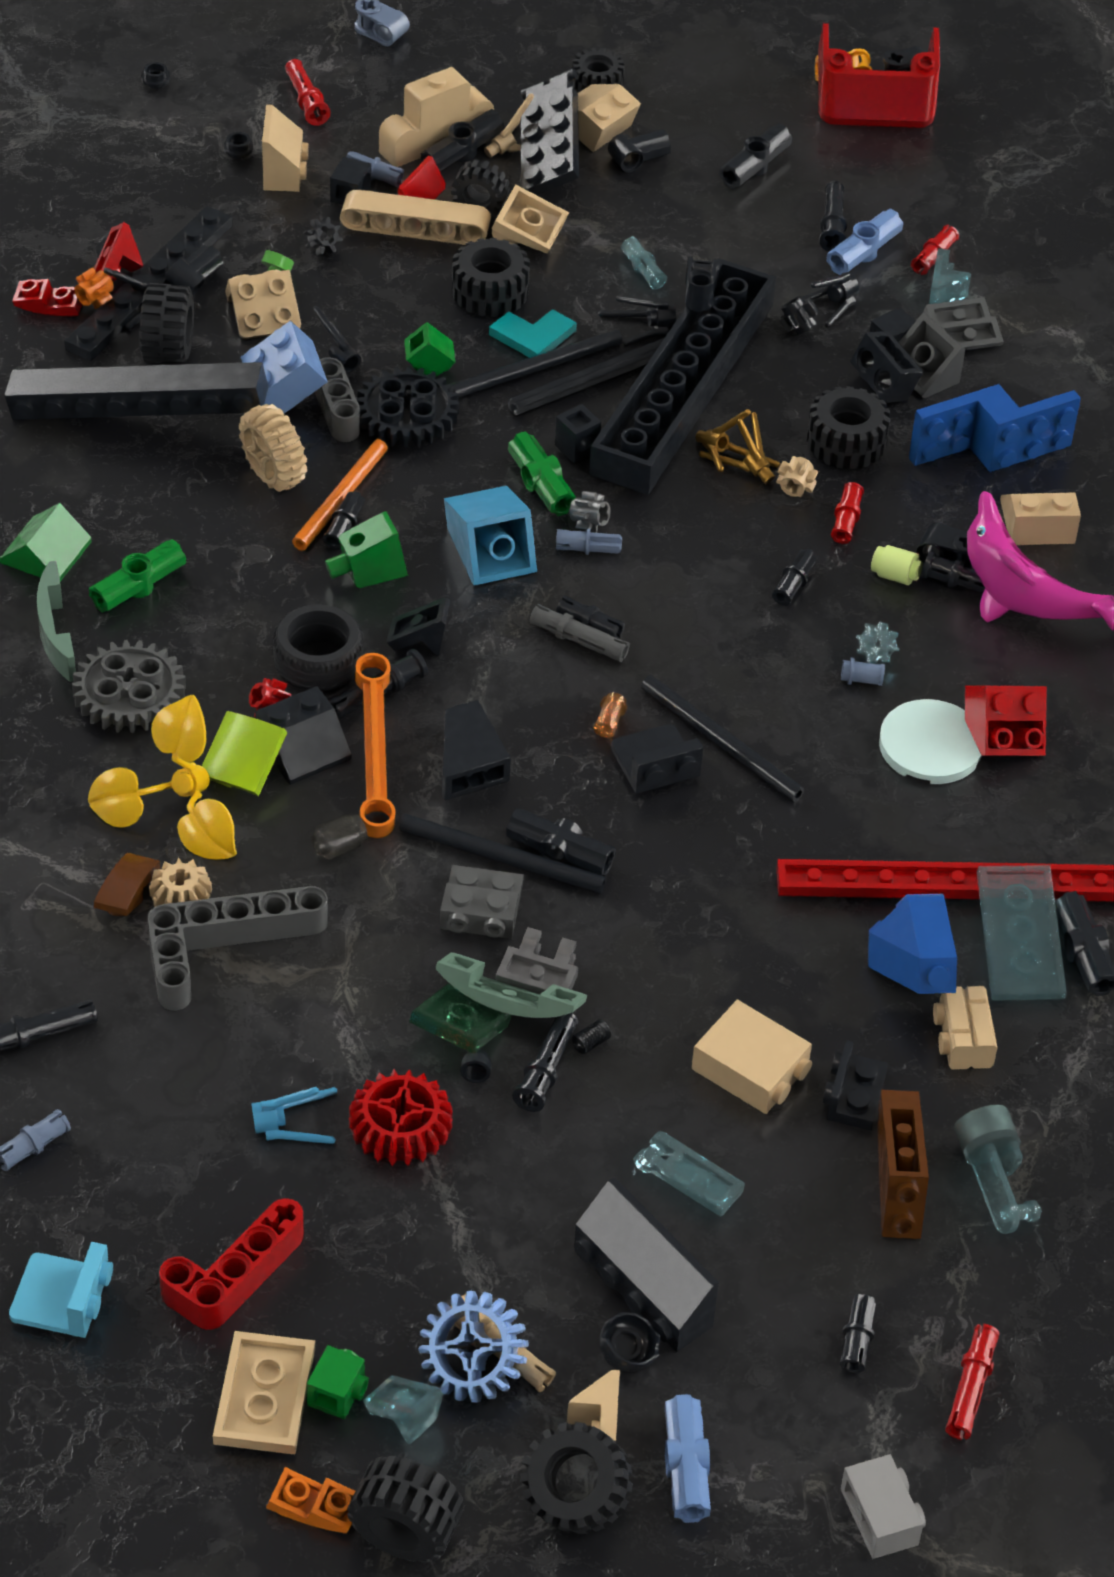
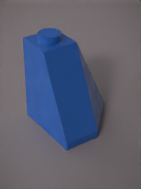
(916, 945)

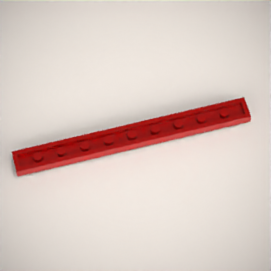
(900, 878)

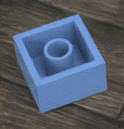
(289, 366)

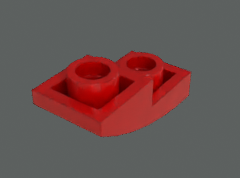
(41, 298)

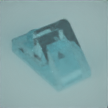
(948, 283)
(408, 1403)

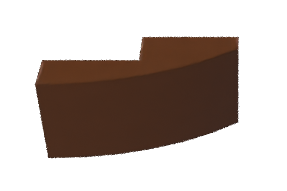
(125, 884)

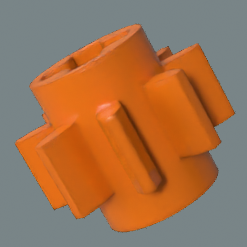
(94, 288)

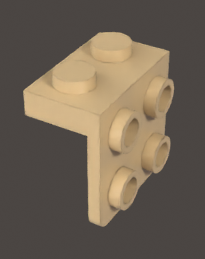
(262, 302)

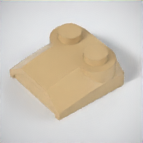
(529, 220)

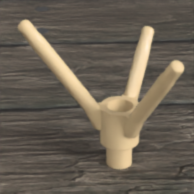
(505, 140)

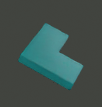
(533, 338)

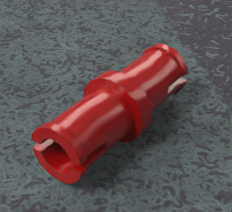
(928, 255)
(847, 513)

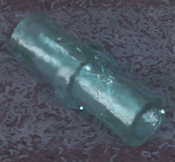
(652, 272)

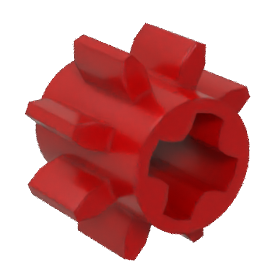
(267, 693)

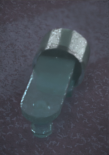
(994, 1152)

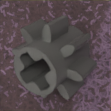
(590, 511)

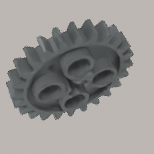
(127, 685)

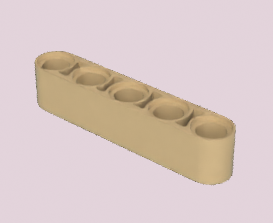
(414, 217)

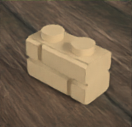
(966, 1027)

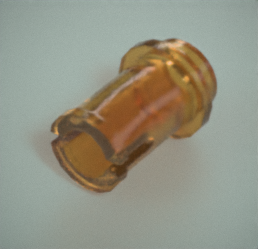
(612, 709)

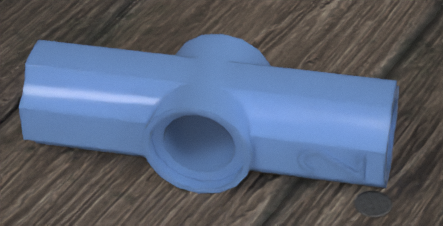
(865, 241)
(687, 1458)

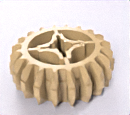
(273, 447)

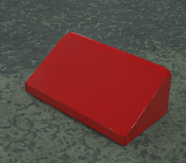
(424, 181)

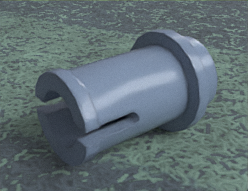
(862, 672)

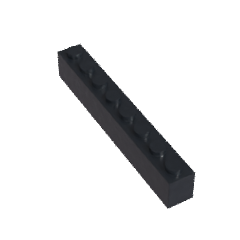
(136, 390)

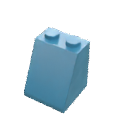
(492, 534)

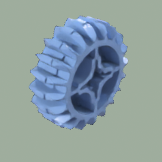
(471, 1327)

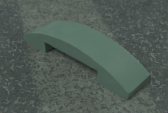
(57, 646)
(468, 978)

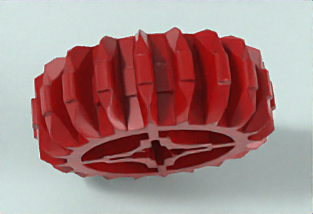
(382, 1103)

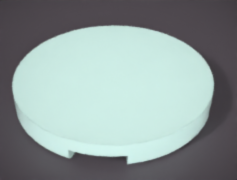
(929, 741)

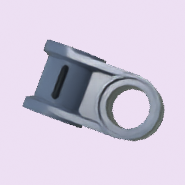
(381, 22)

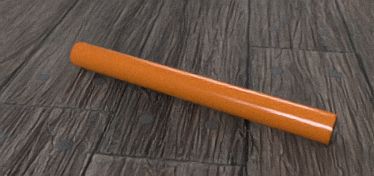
(337, 496)

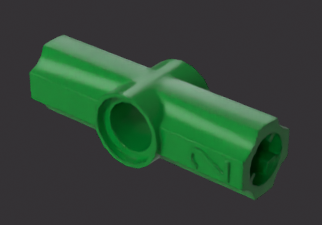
(541, 473)
(137, 575)

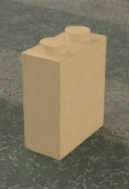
(752, 1057)

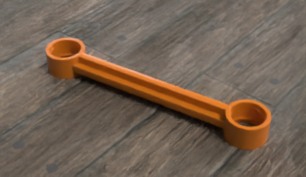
(375, 744)

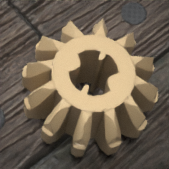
(179, 883)

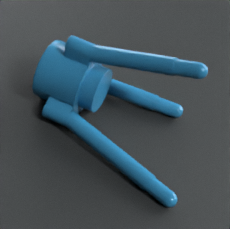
(270, 1115)

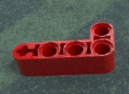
(275, 1231)

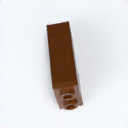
(901, 1164)

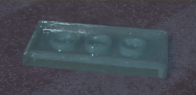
(1021, 932)

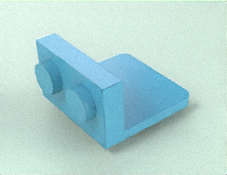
(62, 1292)

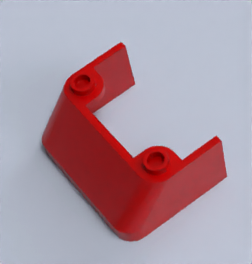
(877, 96)

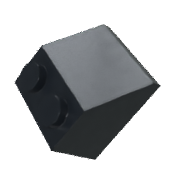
(313, 734)

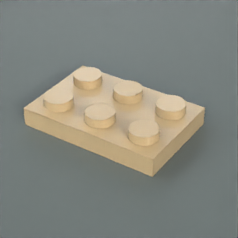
(264, 1392)

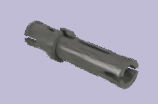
(567, 627)

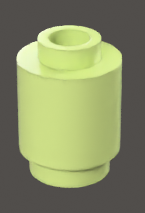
(896, 564)

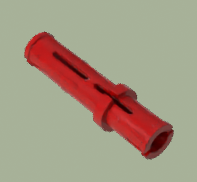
(976, 1368)

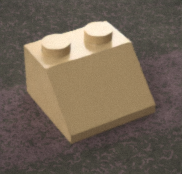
(604, 113)
(283, 153)
(1041, 517)

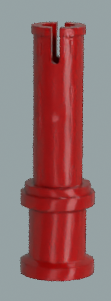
(309, 98)

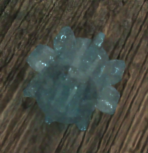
(868, 639)

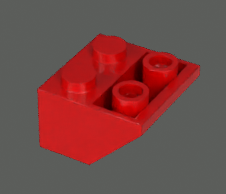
(1007, 719)

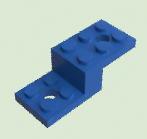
(994, 427)

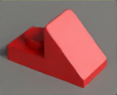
(119, 251)

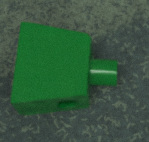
(369, 553)

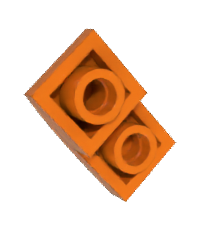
(311, 1501)

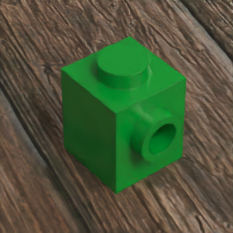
(429, 350)
(337, 1382)

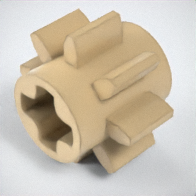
(797, 476)

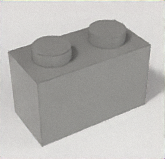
(882, 1506)

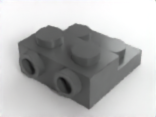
(481, 901)

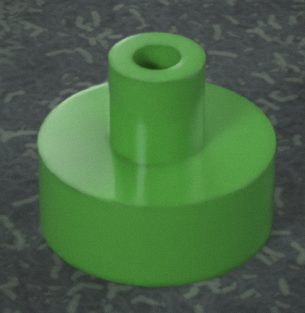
(276, 261)

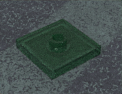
(459, 1019)

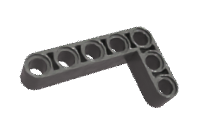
(225, 922)

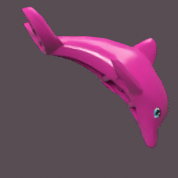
(1017, 582)

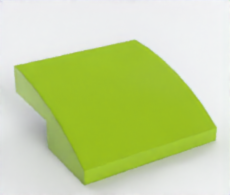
(243, 752)

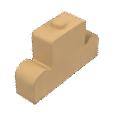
(429, 111)

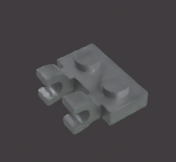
(535, 972)

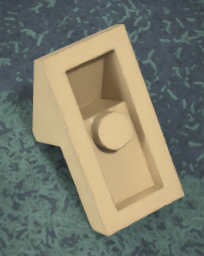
(597, 1404)

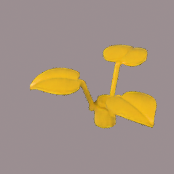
(179, 731)

